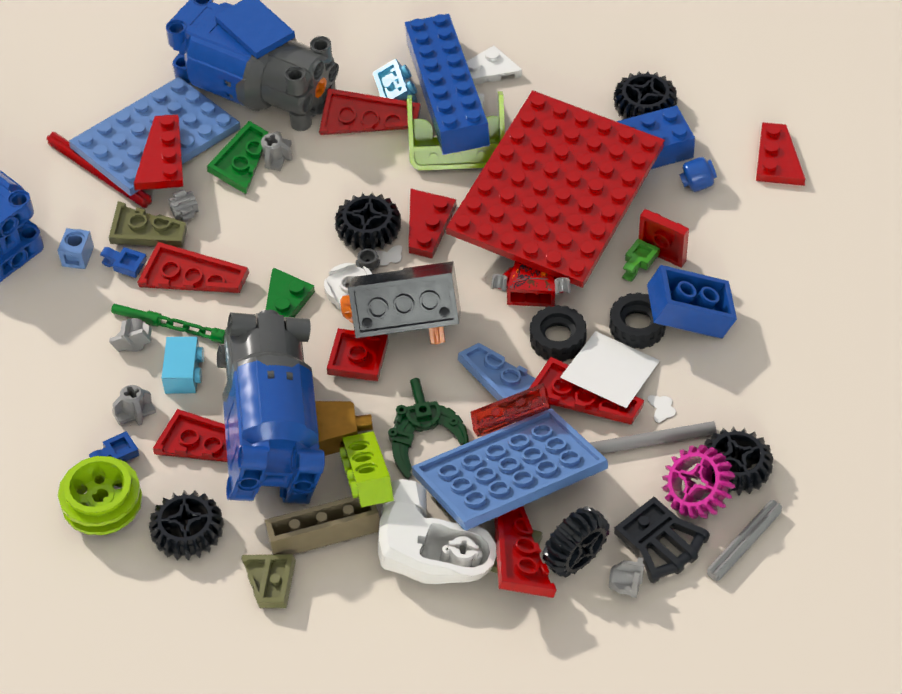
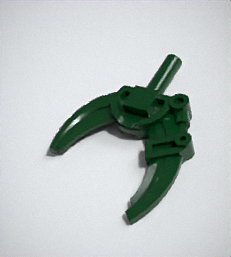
(420, 417)

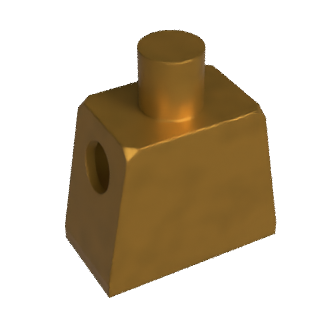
(336, 421)

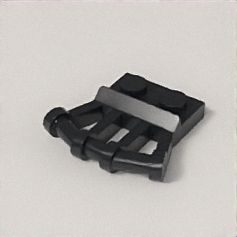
(648, 526)

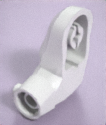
(430, 547)

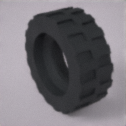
(557, 316)
(632, 336)

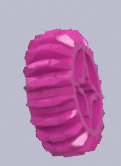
(708, 460)

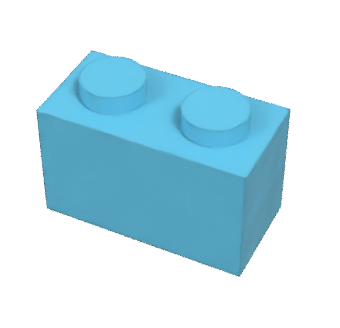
(181, 365)

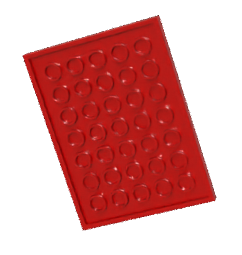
(556, 188)

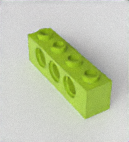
(366, 469)

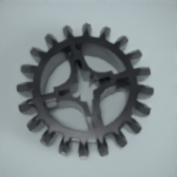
(643, 94)
(368, 222)
(742, 452)
(170, 519)
(576, 541)

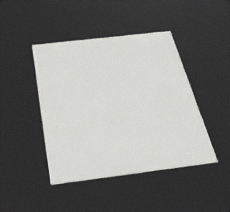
(610, 369)

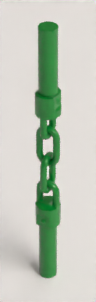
(154, 319)

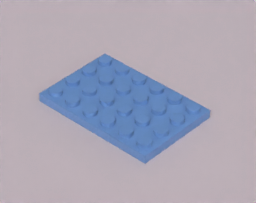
(120, 140)
(509, 468)

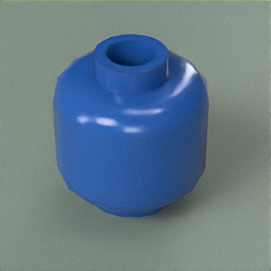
(698, 174)

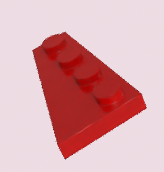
(363, 113)
(161, 156)
(187, 270)
(572, 397)
(192, 437)
(519, 556)

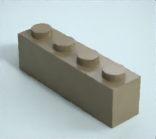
(321, 526)

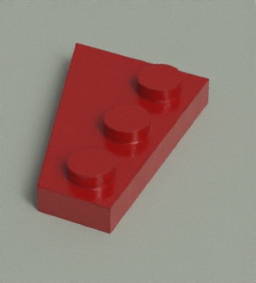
(778, 157)
(428, 221)

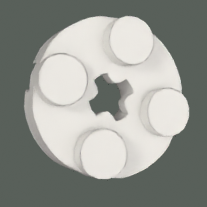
(338, 278)

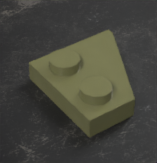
(270, 578)

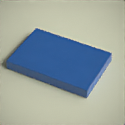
(255, 27)

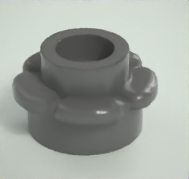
(368, 259)

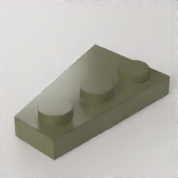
(140, 228)

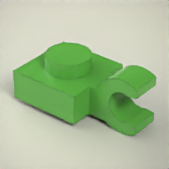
(639, 256)

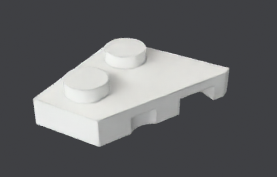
(491, 66)

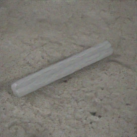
(744, 540)

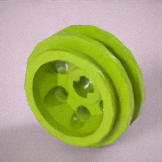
(101, 507)

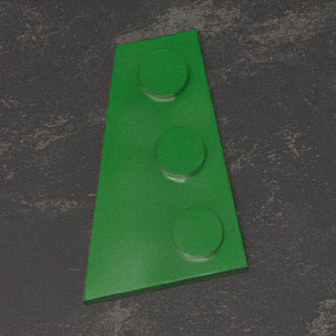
(239, 158)

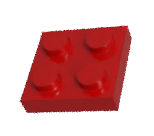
(666, 235)
(357, 356)

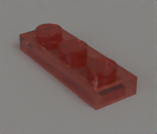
(510, 410)

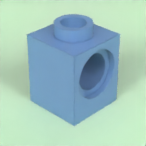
(75, 248)

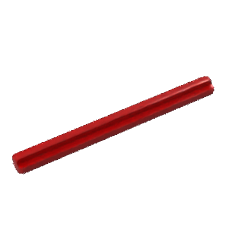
(62, 145)

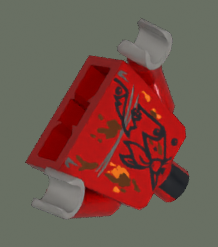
(529, 286)

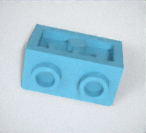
(394, 81)

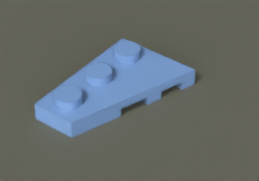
(494, 373)

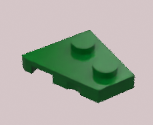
(287, 293)

